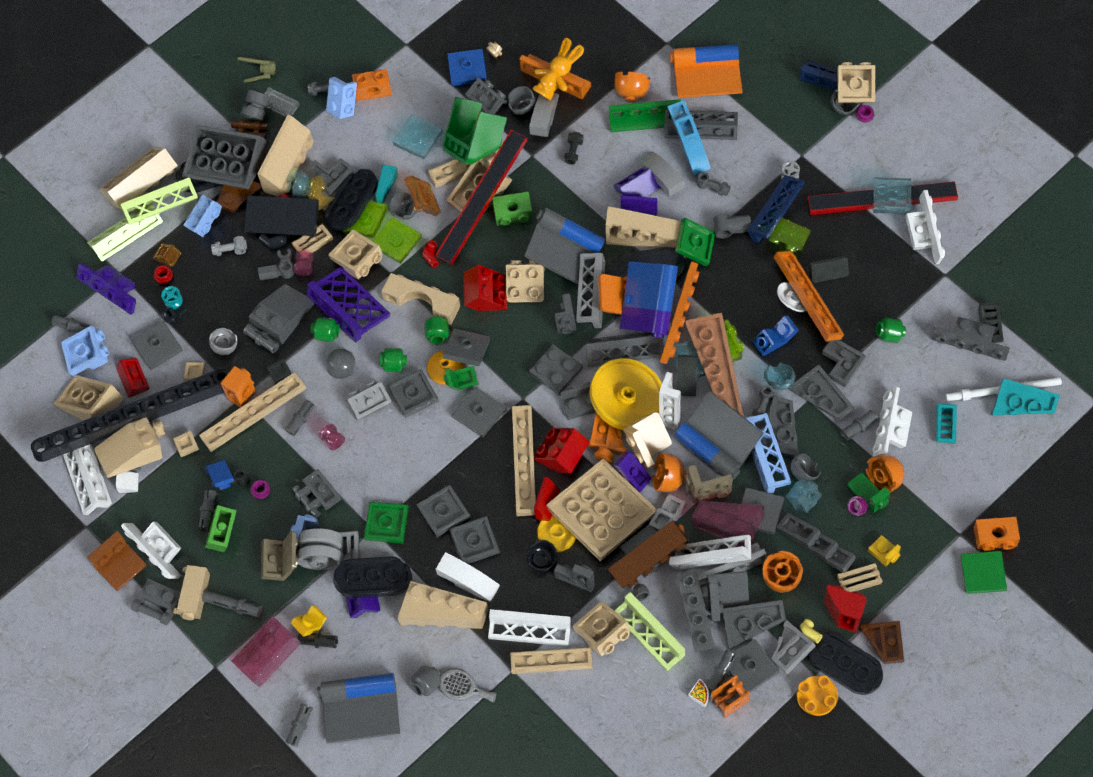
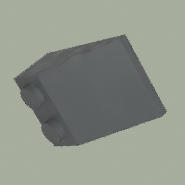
(281, 313)

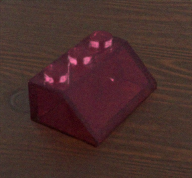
(266, 651)

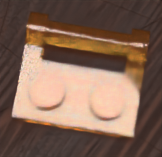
(422, 196)

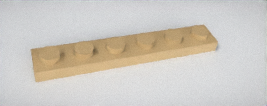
(252, 412)
(523, 460)

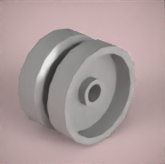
(319, 549)

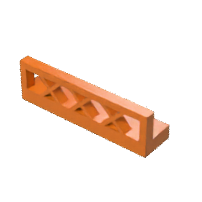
(576, 85)

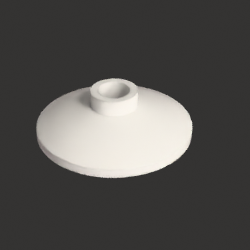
(789, 297)

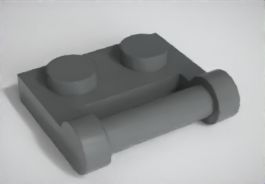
(157, 595)

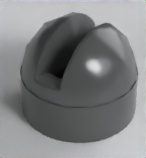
(641, 592)

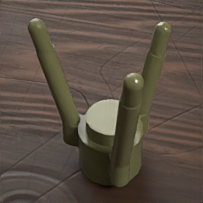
(266, 66)

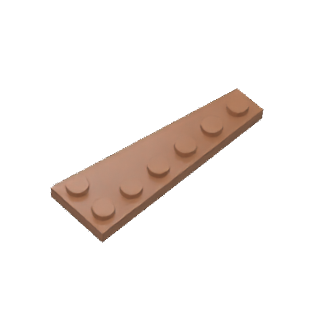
(713, 350)

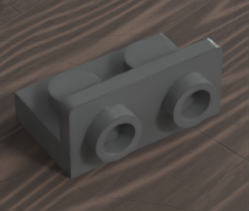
(483, 92)
(565, 320)
(577, 401)

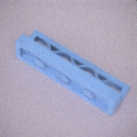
(760, 458)

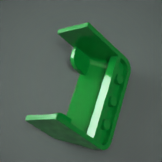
(472, 133)

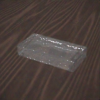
(281, 102)

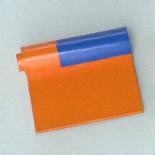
(707, 70)

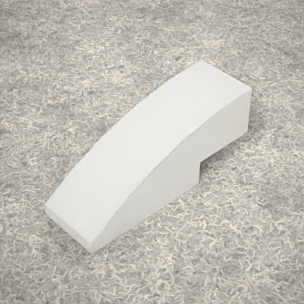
(467, 577)

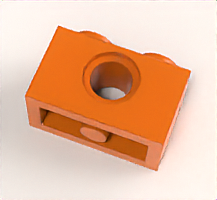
(372, 85)
(238, 386)
(1006, 527)

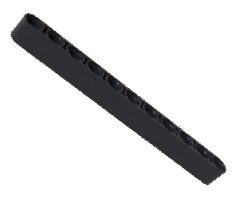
(122, 414)

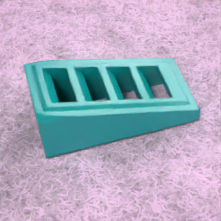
(386, 181)
(953, 417)

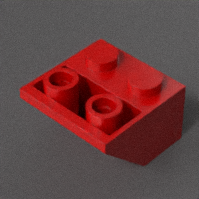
(484, 289)
(561, 449)
(845, 607)

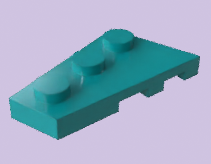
(1019, 398)

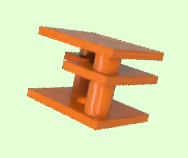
(732, 688)

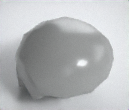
(223, 341)

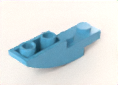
(689, 137)

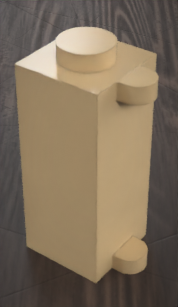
(192, 591)

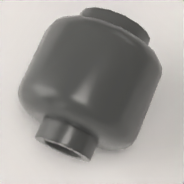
(425, 681)

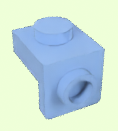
(303, 522)

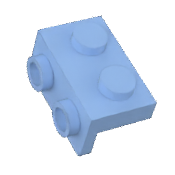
(341, 98)

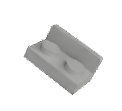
(368, 400)

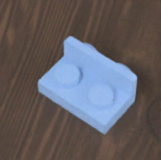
(203, 215)

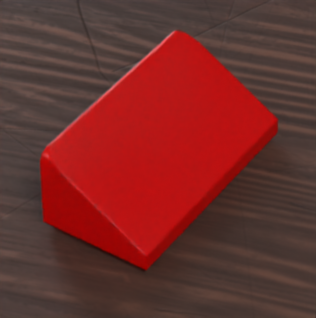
(132, 377)
(546, 494)

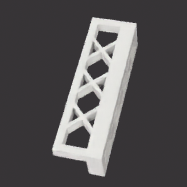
(669, 403)
(91, 475)
(714, 556)
(531, 620)

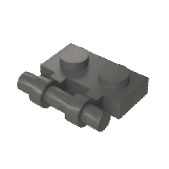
(322, 491)

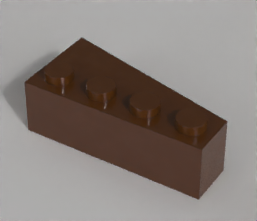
(648, 554)

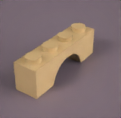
(400, 290)

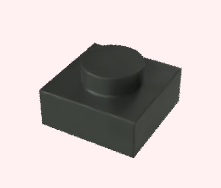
(279, 371)

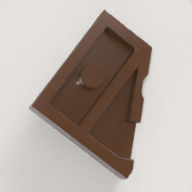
(233, 197)
(885, 640)

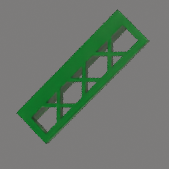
(639, 120)

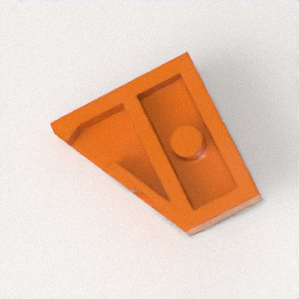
(606, 436)

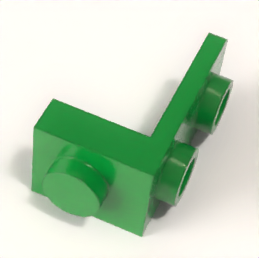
(461, 378)
(863, 487)

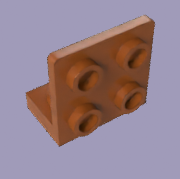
(116, 561)

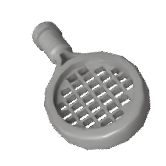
(482, 693)

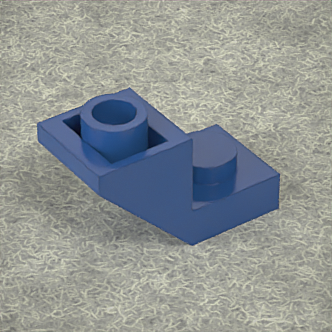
(773, 338)
(219, 474)

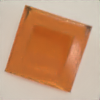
(167, 254)

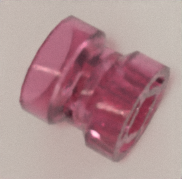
(303, 263)
(331, 436)

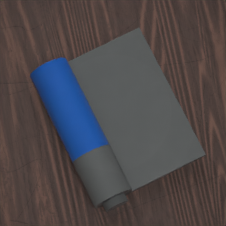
(559, 243)
(719, 435)
(360, 707)

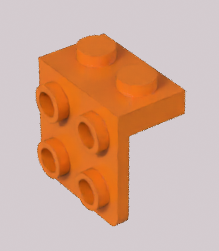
(611, 293)

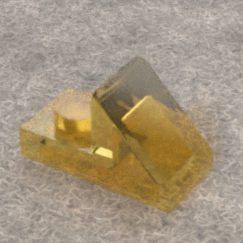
(317, 188)

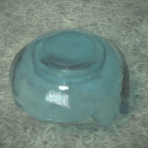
(301, 185)
(780, 377)

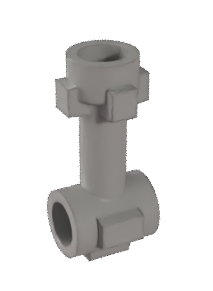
(239, 246)

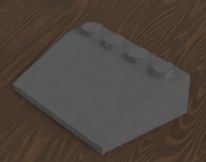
(225, 157)

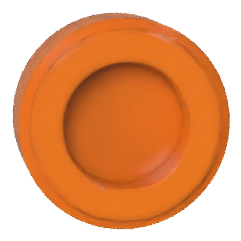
(604, 453)

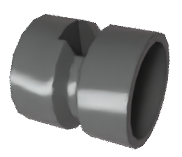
(255, 104)

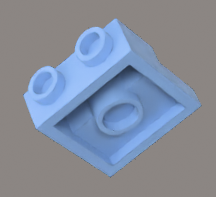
(85, 350)

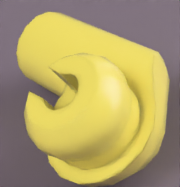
(806, 628)

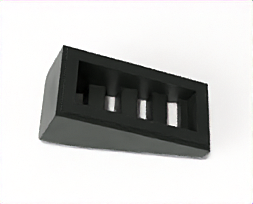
(991, 310)

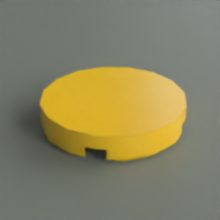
(556, 533)

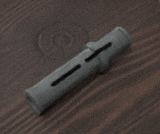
(239, 605)

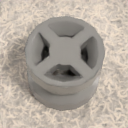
(790, 167)

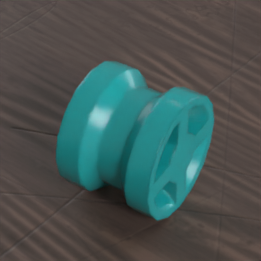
(169, 293)

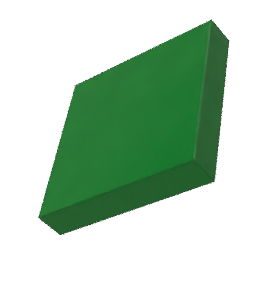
(695, 241)
(386, 522)
(983, 572)

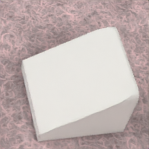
(127, 482)

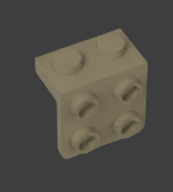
(704, 491)
(279, 557)

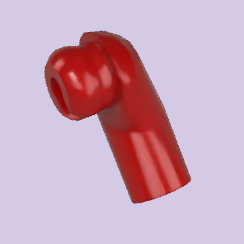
(429, 252)

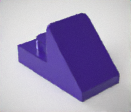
(632, 471)

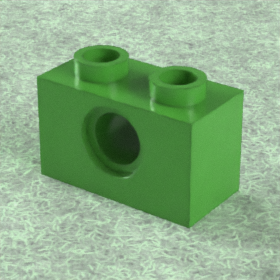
(518, 201)
(220, 528)

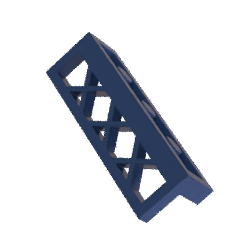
(819, 75)
(775, 208)

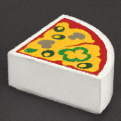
(699, 693)

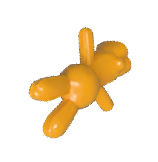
(559, 67)

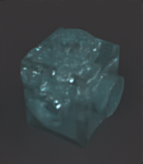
(804, 495)

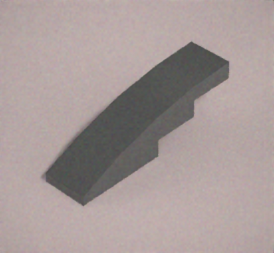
(816, 543)

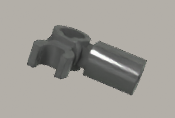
(285, 268)

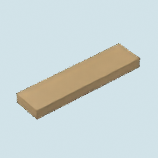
(451, 171)
(551, 660)

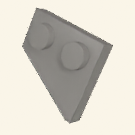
(791, 648)

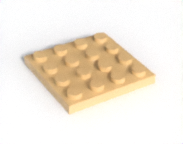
(601, 509)

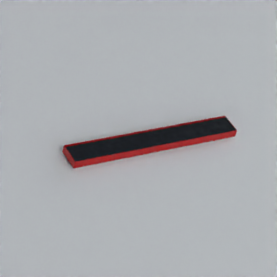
(481, 197)
(864, 199)

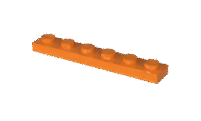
(808, 296)
(678, 319)

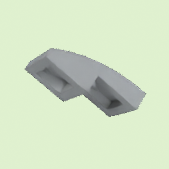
(670, 510)

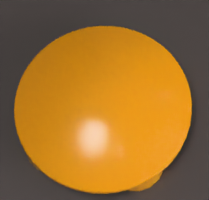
(817, 695)

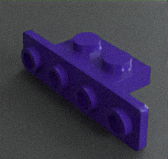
(110, 285)

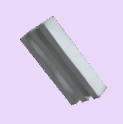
(356, 544)

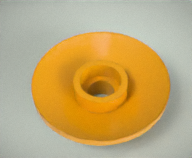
(437, 371)

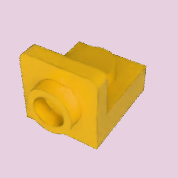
(884, 551)
(310, 622)

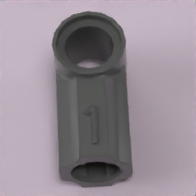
(726, 225)

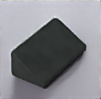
(829, 269)

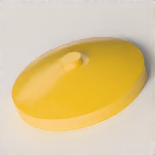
(624, 392)

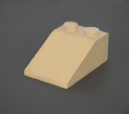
(469, 182)
(88, 398)
(129, 448)

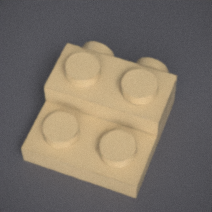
(856, 83)
(356, 254)
(602, 628)

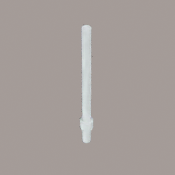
(966, 394)

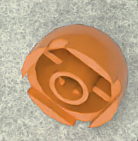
(632, 85)
(885, 471)
(669, 473)
(782, 571)

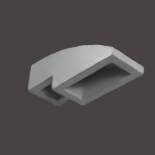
(543, 115)
(663, 172)

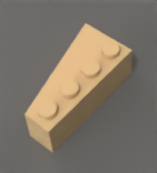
(640, 229)
(440, 608)

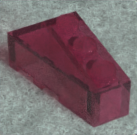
(728, 519)

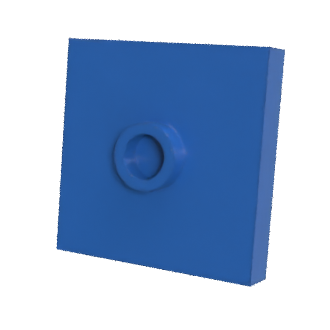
(466, 67)

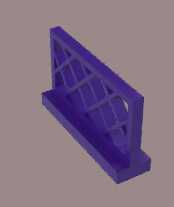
(335, 310)

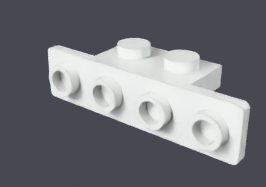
(924, 230)
(893, 423)
(157, 545)

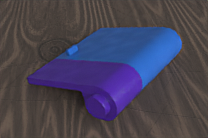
(648, 298)

